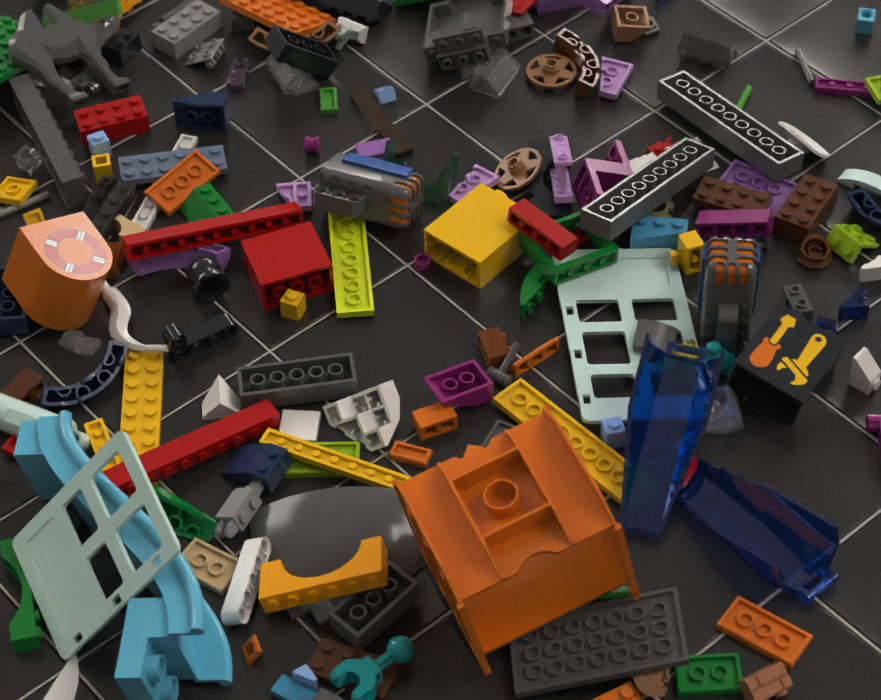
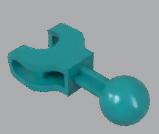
(368, 673)

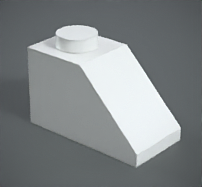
(864, 372)

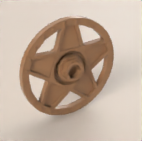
(551, 71)
(517, 169)

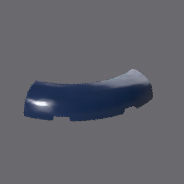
(865, 207)
(91, 385)

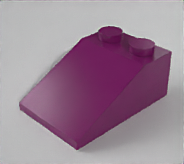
(461, 385)

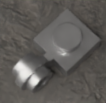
(84, 82)

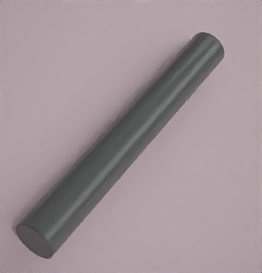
(804, 66)

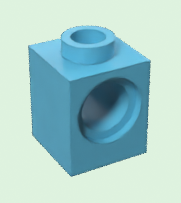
(865, 21)

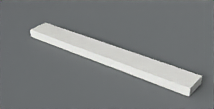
(148, 210)

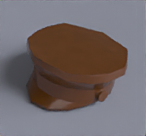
(814, 252)

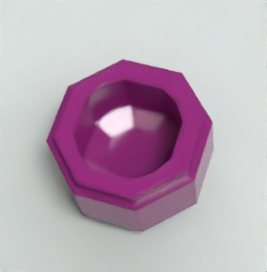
(422, 262)

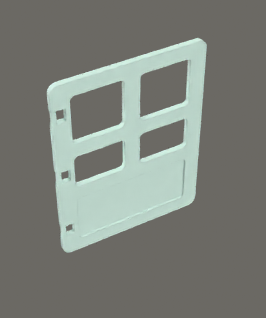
(60, 565)

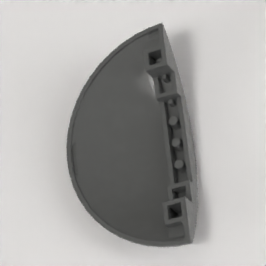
(326, 526)

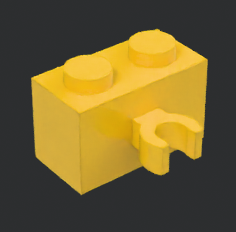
(688, 252)

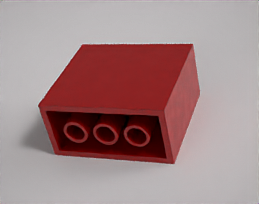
(287, 260)

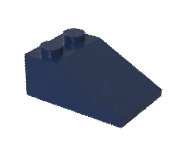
(203, 111)
(259, 463)

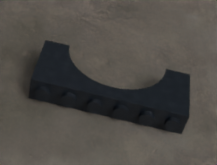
(540, 195)

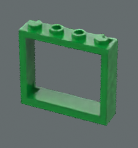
(575, 267)

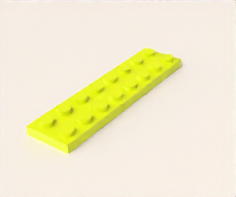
(350, 266)

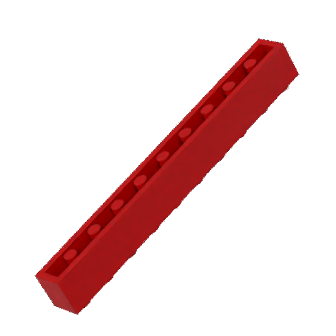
(211, 231)
(199, 445)

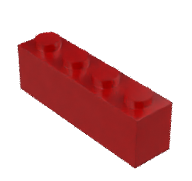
(542, 229)

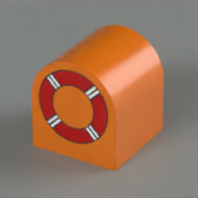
(58, 270)

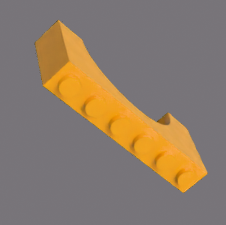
(363, 572)

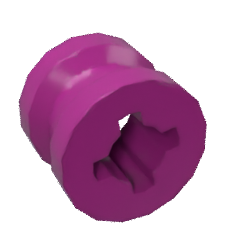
(312, 144)

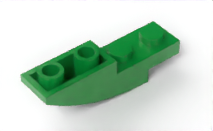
(532, 290)

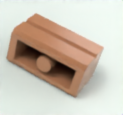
(766, 682)

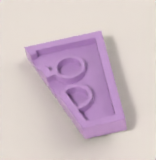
(613, 77)
(472, 180)

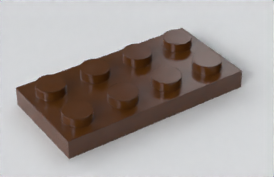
(728, 196)
(332, 653)

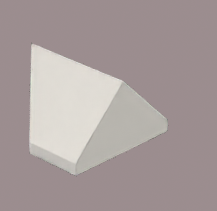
(220, 401)

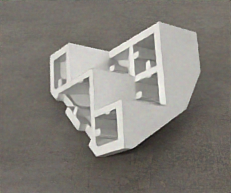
(367, 415)

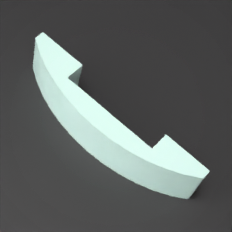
(862, 178)

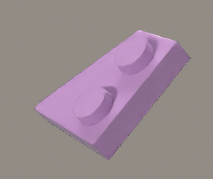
(298, 192)

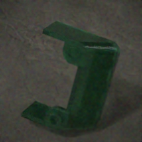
(434, 191)

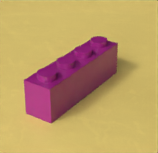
(735, 223)

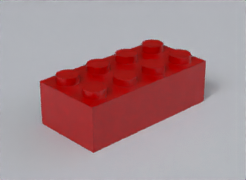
(116, 118)

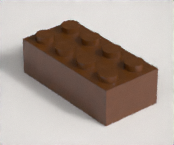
(805, 208)

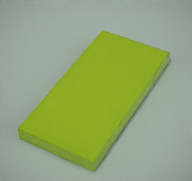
(304, 470)

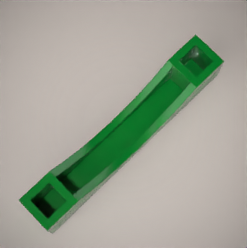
(23, 628)

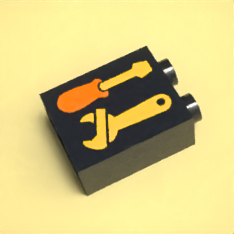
(785, 363)

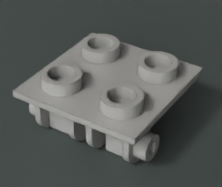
(207, 52)

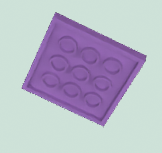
(750, 177)

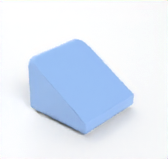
(385, 94)
(306, 677)

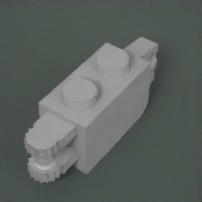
(238, 510)

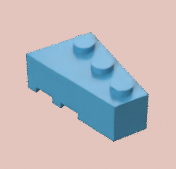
(657, 232)

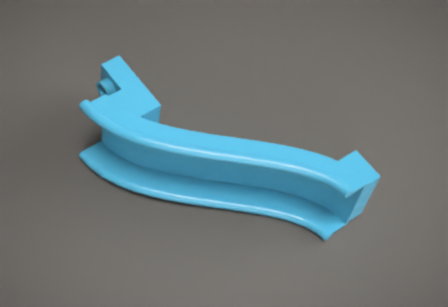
(161, 635)

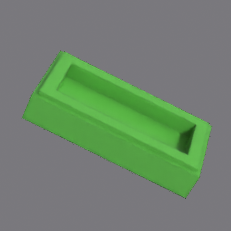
(328, 101)

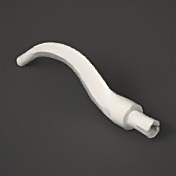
(119, 320)

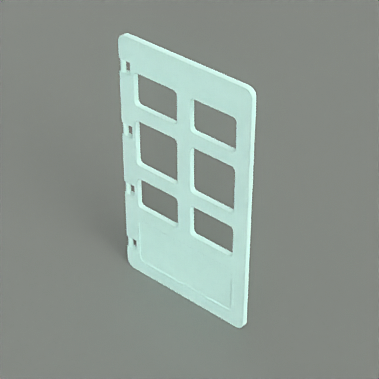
(636, 277)

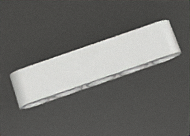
(245, 582)

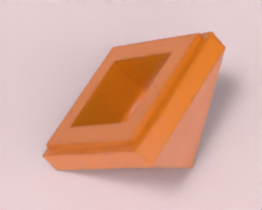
(252, 650)

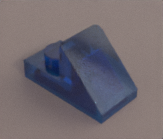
(855, 306)

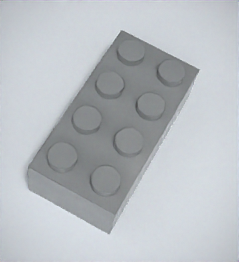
(186, 29)

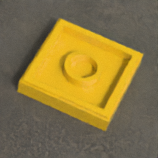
(16, 190)

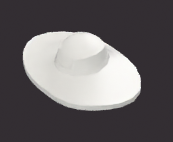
(802, 141)

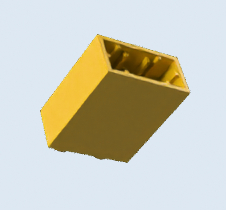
(474, 236)

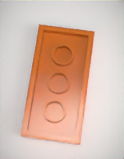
(177, 184)
(764, 632)

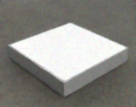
(301, 424)

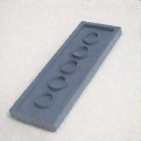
(152, 166)

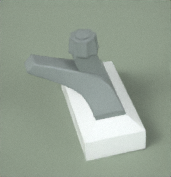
(349, 30)

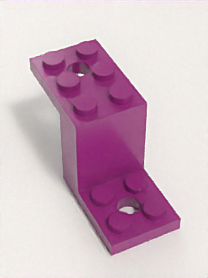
(600, 175)

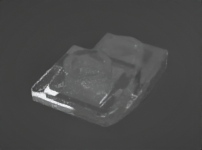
(77, 342)

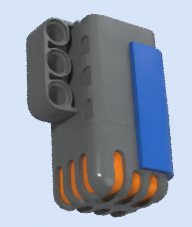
(370, 190)
(728, 289)

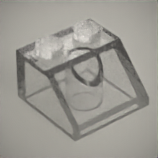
(725, 412)

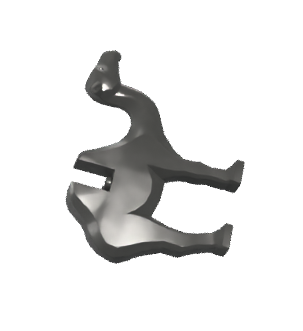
(64, 42)

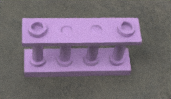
(559, 176)

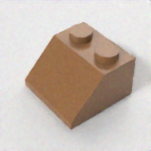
(629, 22)

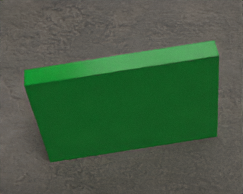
(709, 675)

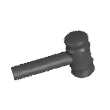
(500, 376)

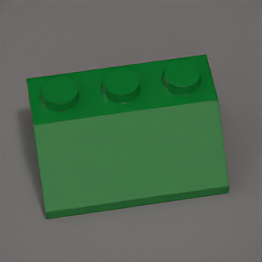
(204, 203)

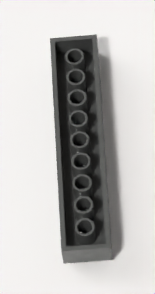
(730, 125)
(49, 140)
(646, 188)

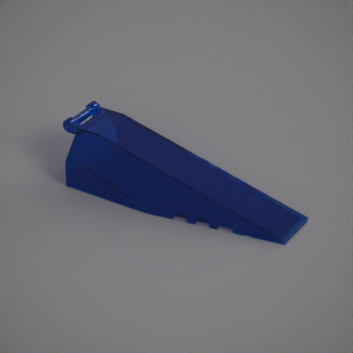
(664, 429)
(766, 529)

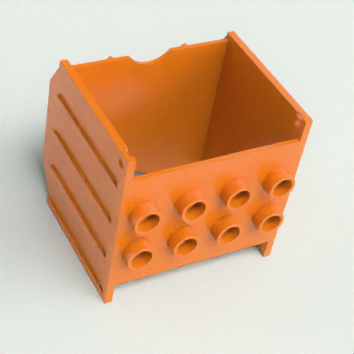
(516, 534)

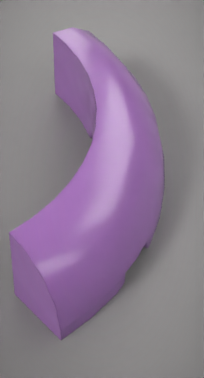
(181, 259)

